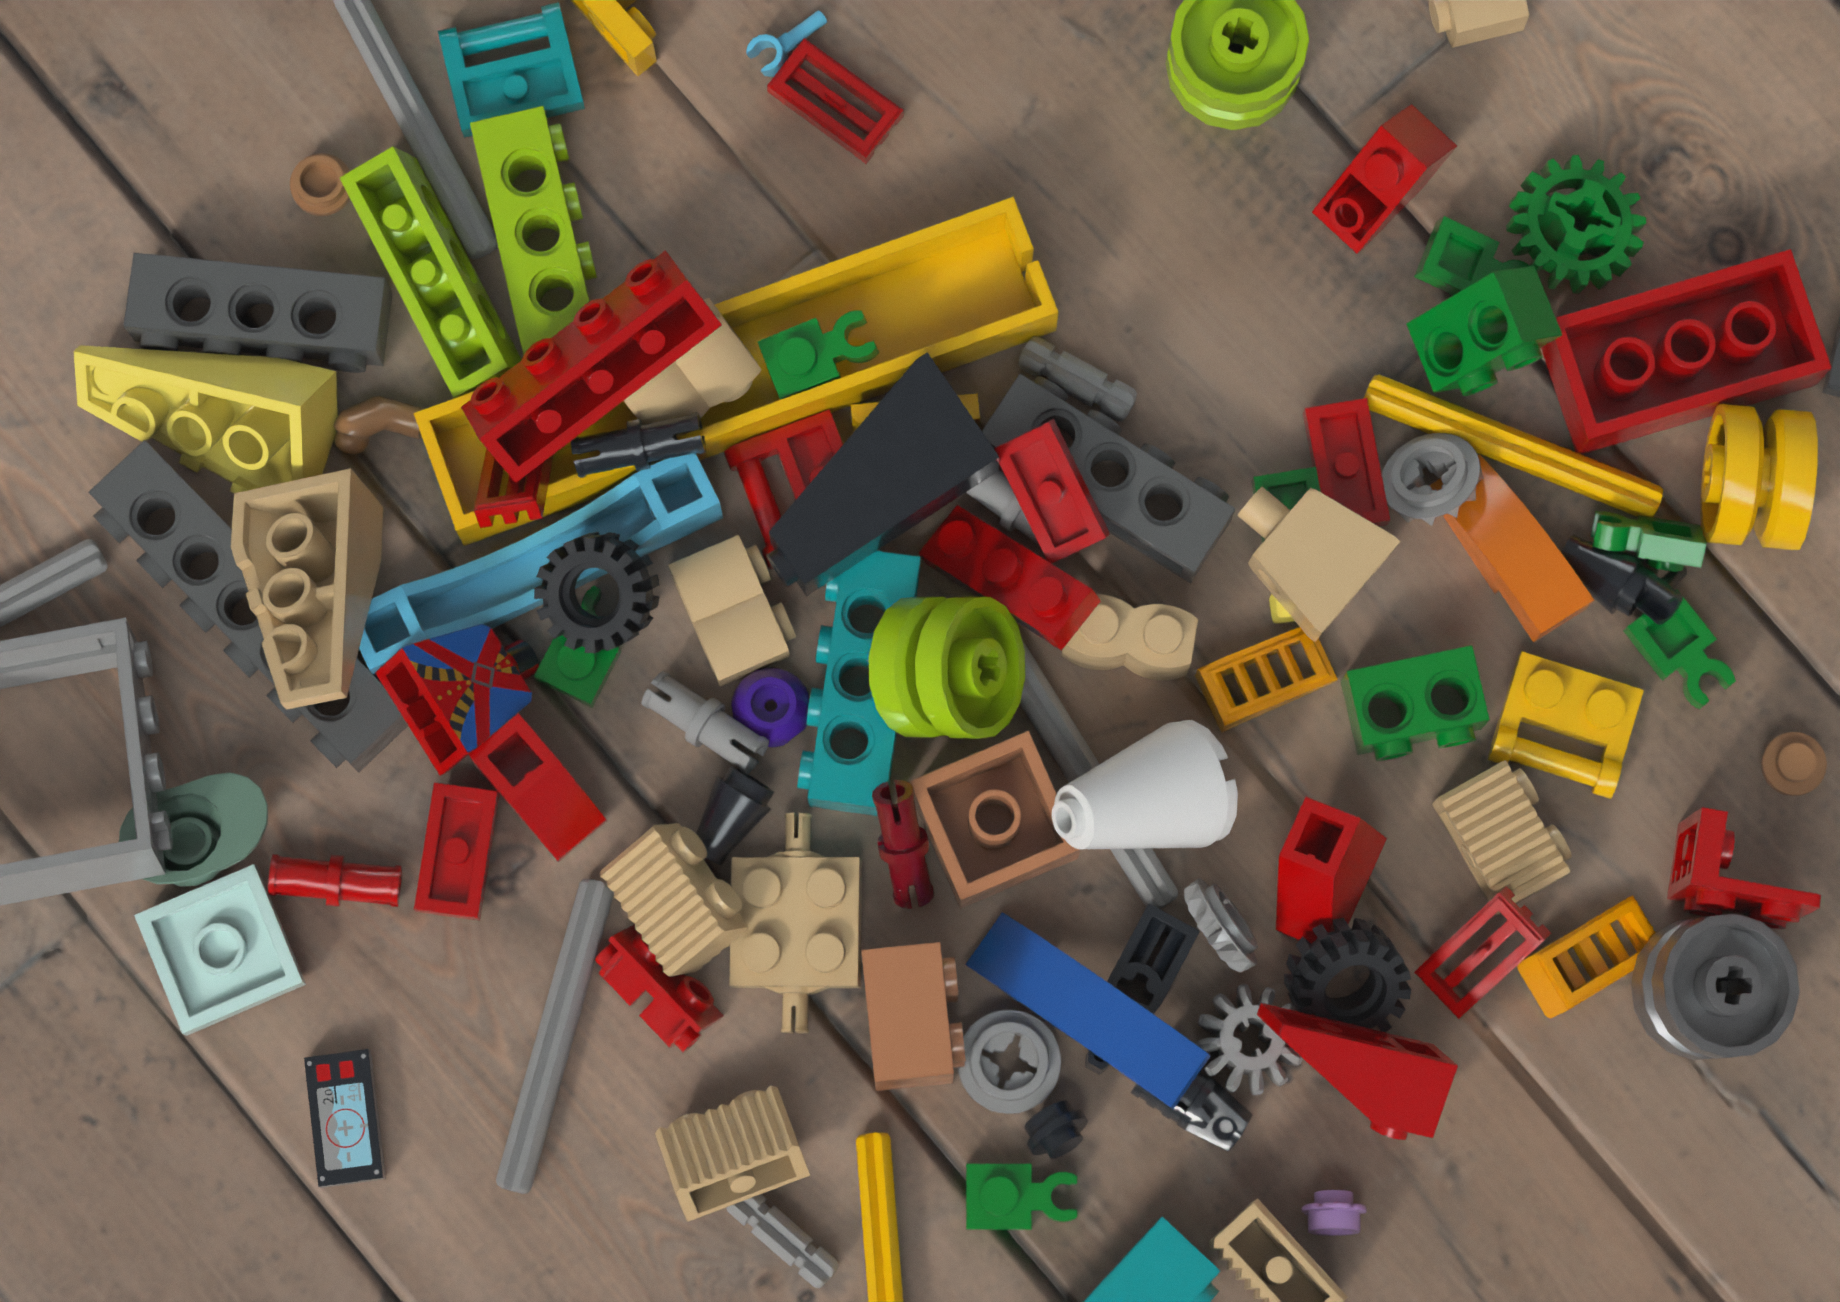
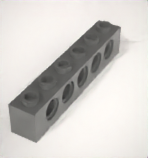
(148, 483)

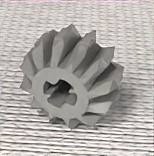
(1229, 1047)

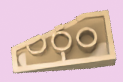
(310, 578)

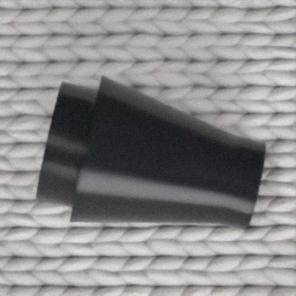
(1609, 576)
(732, 812)

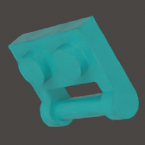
(515, 82)

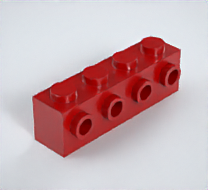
(589, 365)

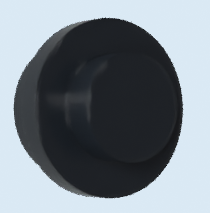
(1055, 1130)

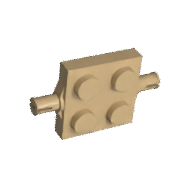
(800, 923)

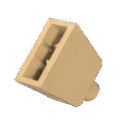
(1314, 555)

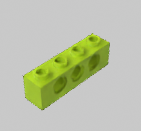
(504, 150)
(430, 270)

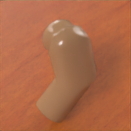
(370, 417)

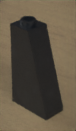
(887, 477)

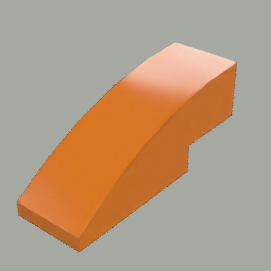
(1517, 556)

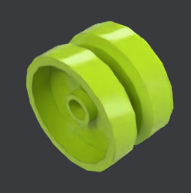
(1233, 87)
(947, 667)

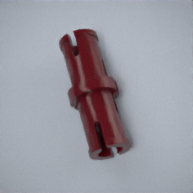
(903, 844)

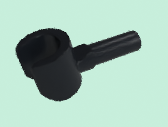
(1661, 598)

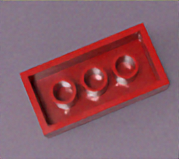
(1684, 351)

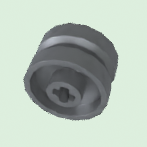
(1715, 987)

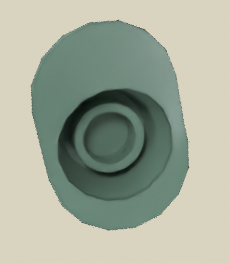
(211, 824)

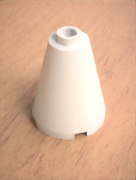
(1151, 795)

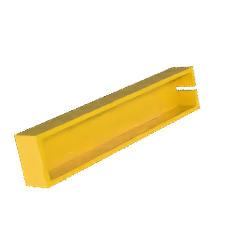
(931, 291)

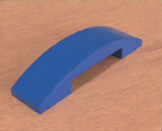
(1088, 1010)

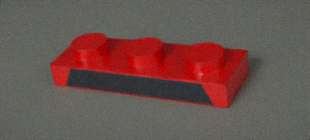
(1001, 568)

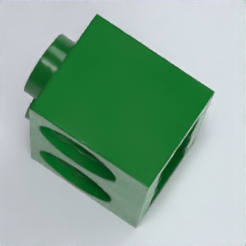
(1484, 330)
(1410, 688)

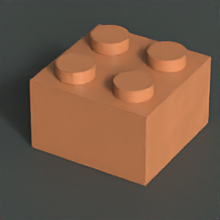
(992, 819)
(909, 1016)

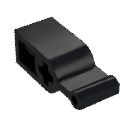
(1164, 969)

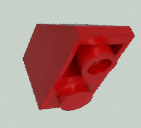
(1384, 177)
(537, 787)
(1323, 868)

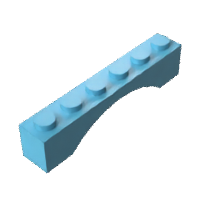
(647, 508)

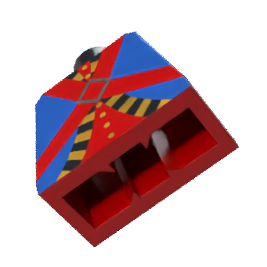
(458, 689)

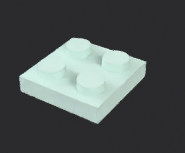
(220, 949)

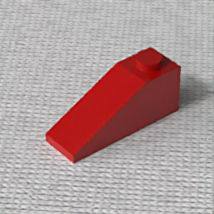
(1384, 1075)

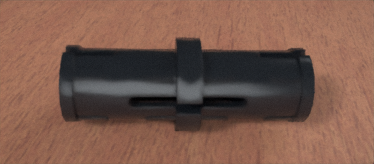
(638, 444)

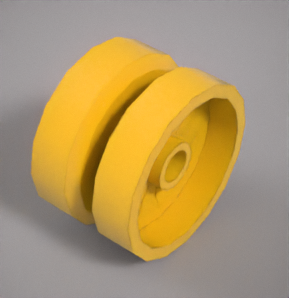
(1759, 477)

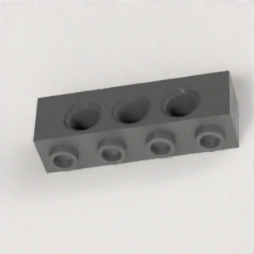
(166, 283)
(1175, 544)

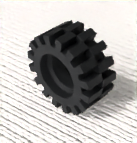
(560, 599)
(1341, 950)

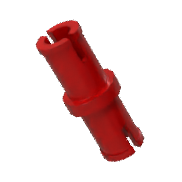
(335, 880)

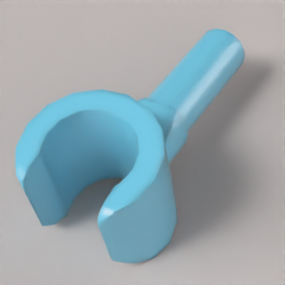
(785, 42)

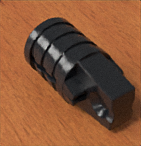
(1204, 1111)

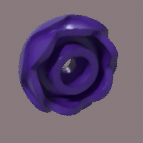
(777, 686)

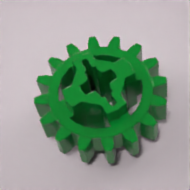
(1549, 222)

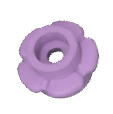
(1333, 1213)

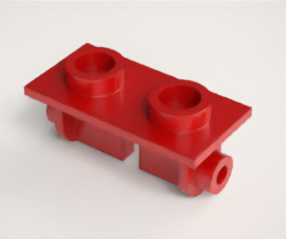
(680, 1002)

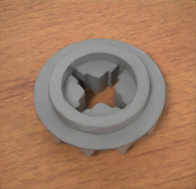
(1449, 459)
(1221, 924)
(1037, 1049)

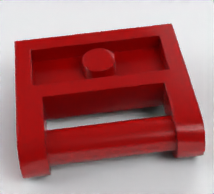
(803, 452)

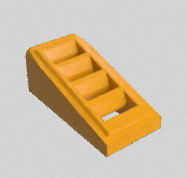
(1220, 700)
(1554, 975)

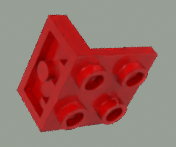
(1698, 855)

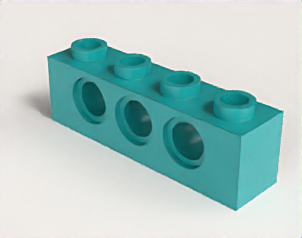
(832, 780)

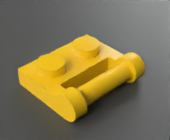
(1570, 705)

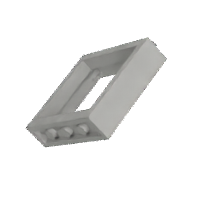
(75, 653)

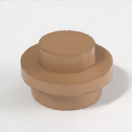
(318, 185)
(1793, 764)

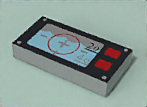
(344, 1118)

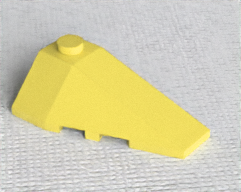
(231, 414)

